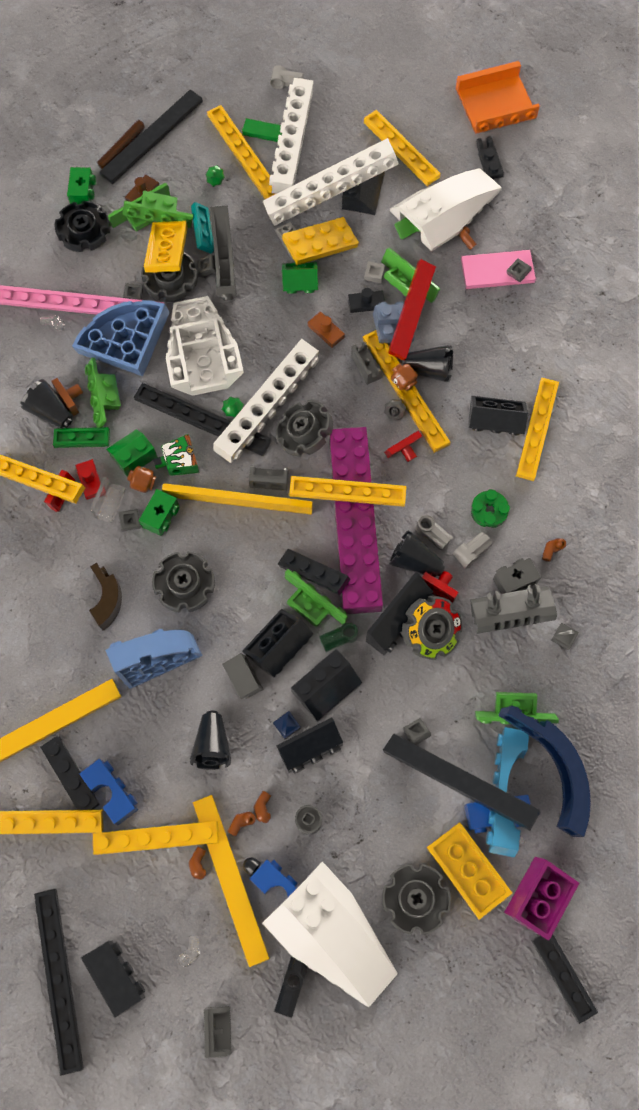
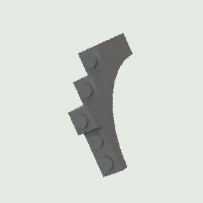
(223, 252)

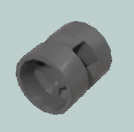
(308, 819)

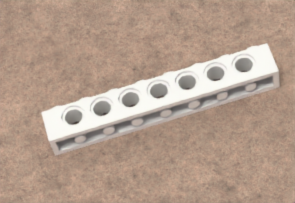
(292, 135)
(330, 182)
(301, 352)

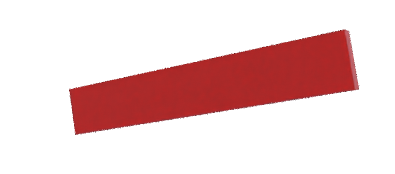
(412, 309)

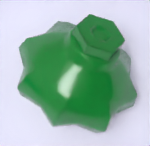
(215, 175)
(232, 406)

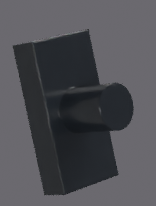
(365, 301)

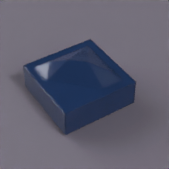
(286, 725)

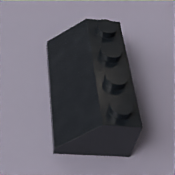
(388, 626)

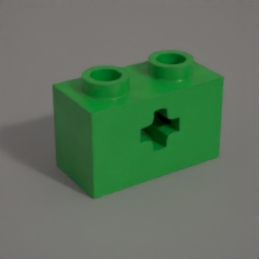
(81, 185)
(159, 502)

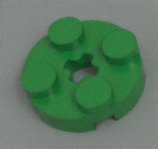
(493, 499)

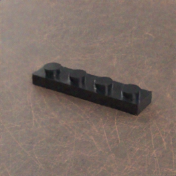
(314, 571)
(69, 774)
(565, 978)

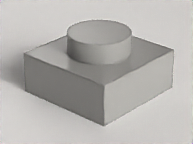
(374, 272)

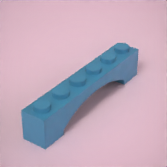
(504, 836)

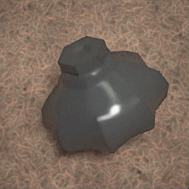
(395, 409)

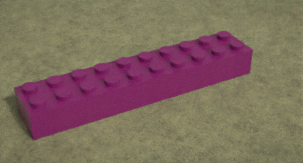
(356, 524)

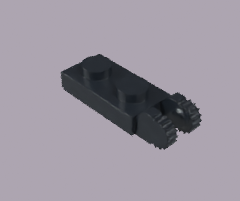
(489, 158)

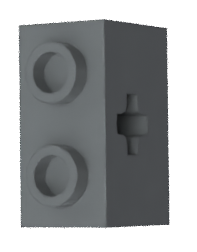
(524, 569)

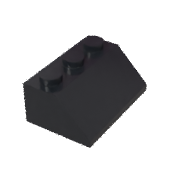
(364, 196)
(498, 415)
(278, 642)
(326, 685)
(310, 746)
(113, 977)

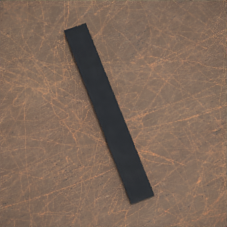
(151, 136)
(194, 415)
(462, 782)
(58, 982)

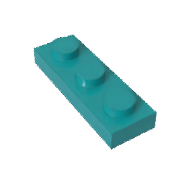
(202, 227)

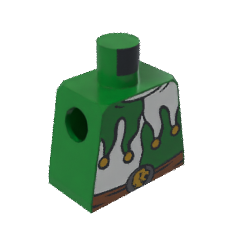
(178, 457)

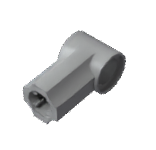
(281, 77)
(435, 533)
(469, 552)

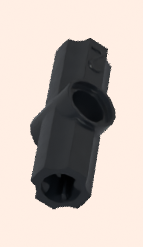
(289, 996)

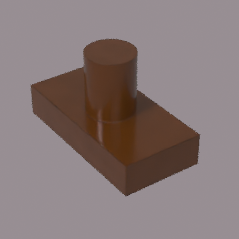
(141, 184)

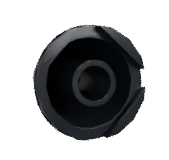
(432, 362)
(46, 405)
(416, 556)
(211, 743)

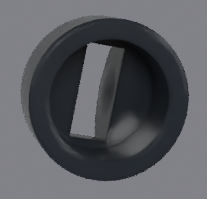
(251, 865)

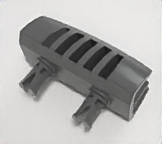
(513, 609)

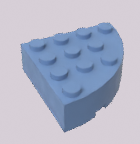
(124, 335)
(152, 655)

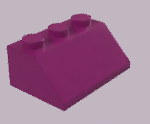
(542, 897)

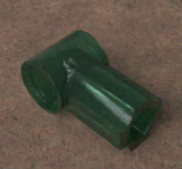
(337, 637)

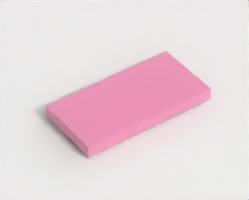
(491, 268)

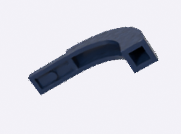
(573, 776)

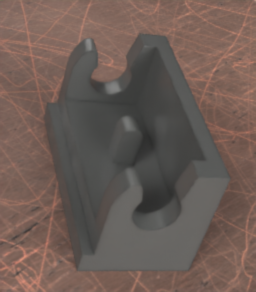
(365, 363)
(268, 478)
(242, 676)
(217, 1031)

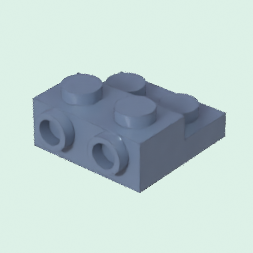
(386, 320)

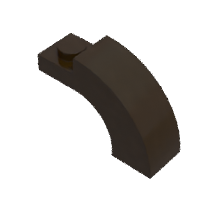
(111, 599)

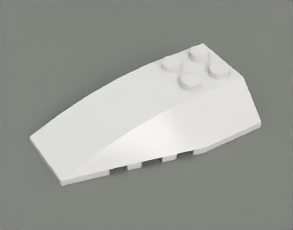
(447, 206)
(201, 349)
(332, 936)

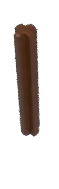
(121, 144)

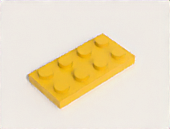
(320, 240)
(165, 246)
(469, 870)

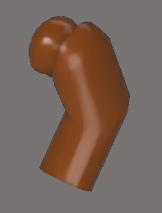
(466, 238)
(551, 547)
(260, 808)
(241, 820)
(195, 864)

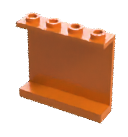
(495, 97)

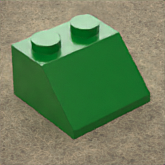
(300, 277)
(132, 451)

